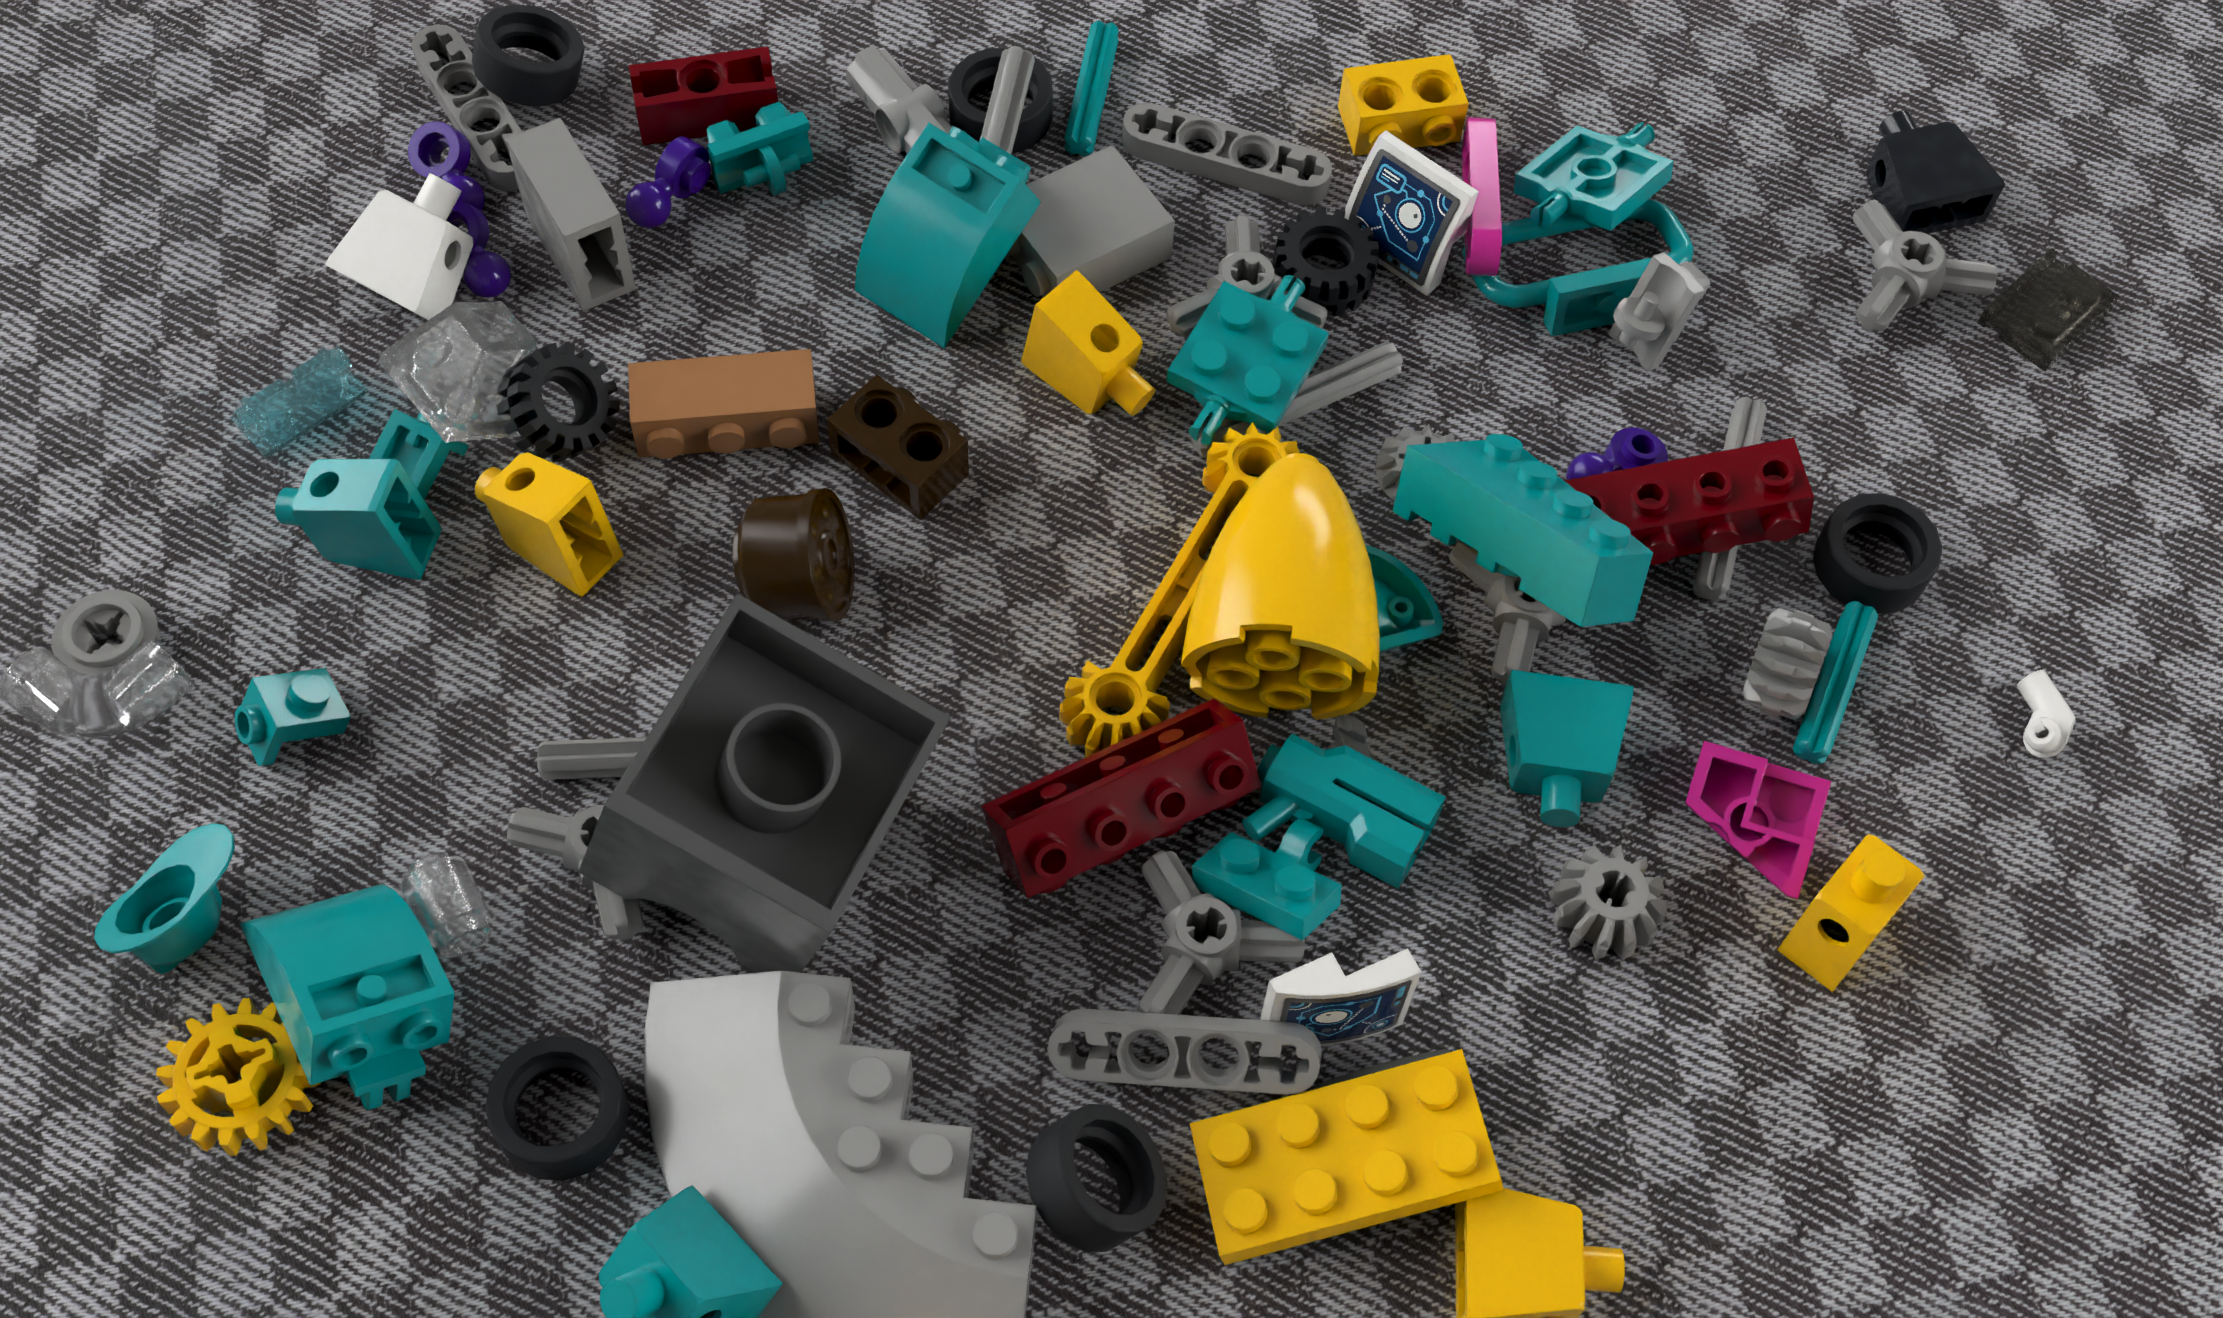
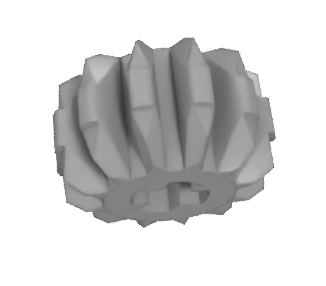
(1787, 663)
(1598, 922)

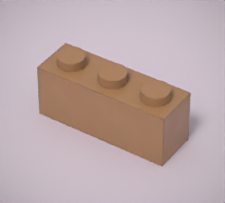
(723, 403)

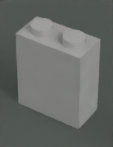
(571, 213)
(1093, 221)

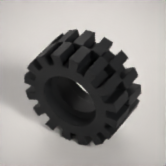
(582, 384)

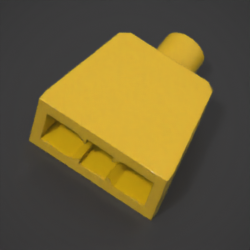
(1085, 349)
(551, 520)
(1860, 898)
(1527, 1258)

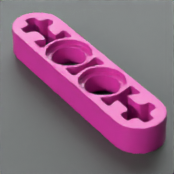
(1481, 172)

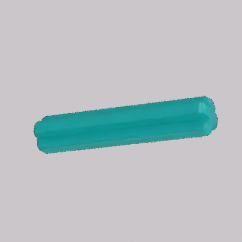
(1091, 88)
(1835, 683)

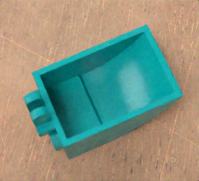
(943, 230)
(355, 989)

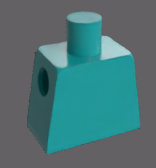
(363, 515)
(1562, 739)
(685, 1266)

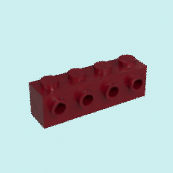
(1708, 499)
(1122, 797)

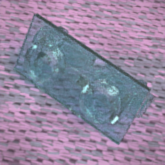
(295, 407)

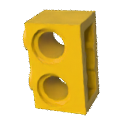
(1410, 98)

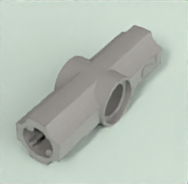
(895, 100)

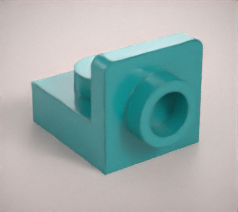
(416, 448)

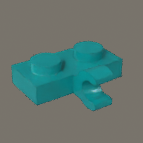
(1269, 884)

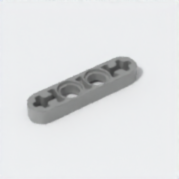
(470, 107)
(1229, 145)
(1184, 1064)

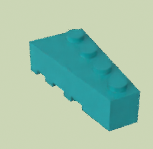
(1526, 526)

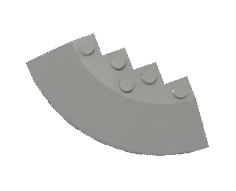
(817, 1155)

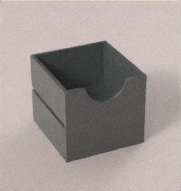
(763, 789)

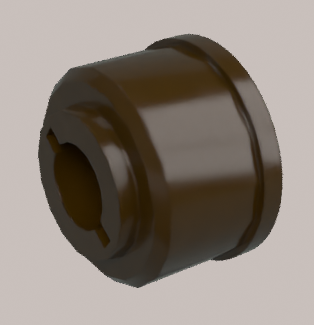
(796, 556)

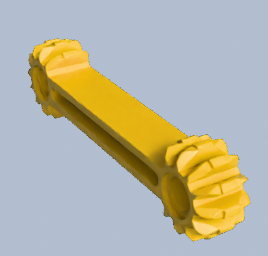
(1135, 690)

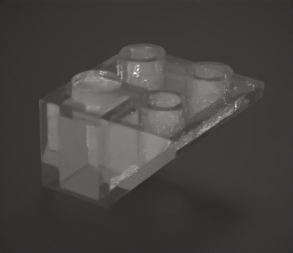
(456, 366)

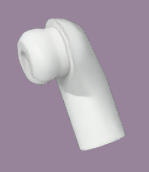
(2051, 716)

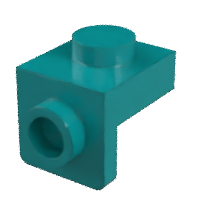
(289, 709)

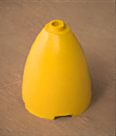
(1287, 601)

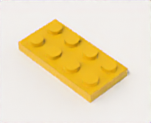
(1344, 1157)

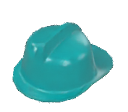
(174, 902)

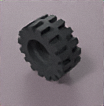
(1335, 238)

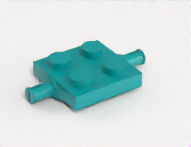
(1593, 177)
(1247, 358)

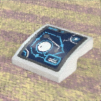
(1411, 210)
(1340, 1005)

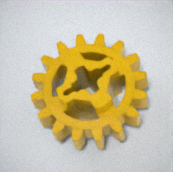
(208, 1078)

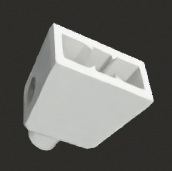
(408, 248)

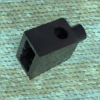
(1931, 176)

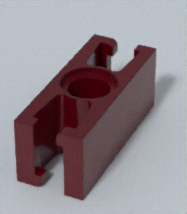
(699, 91)

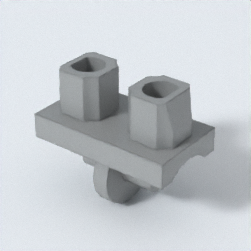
(1658, 308)

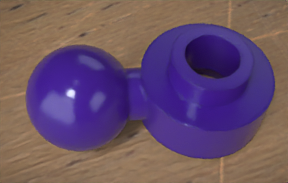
(425, 158)
(679, 173)
(486, 271)
(1626, 450)

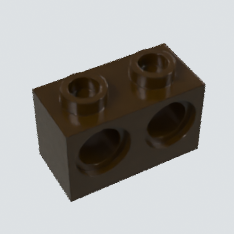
(891, 454)

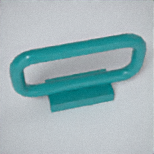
(1585, 297)

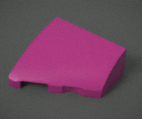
(1760, 811)

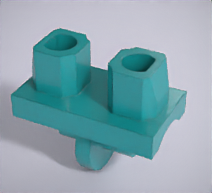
(760, 153)

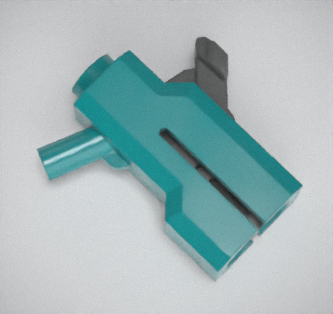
(1350, 795)

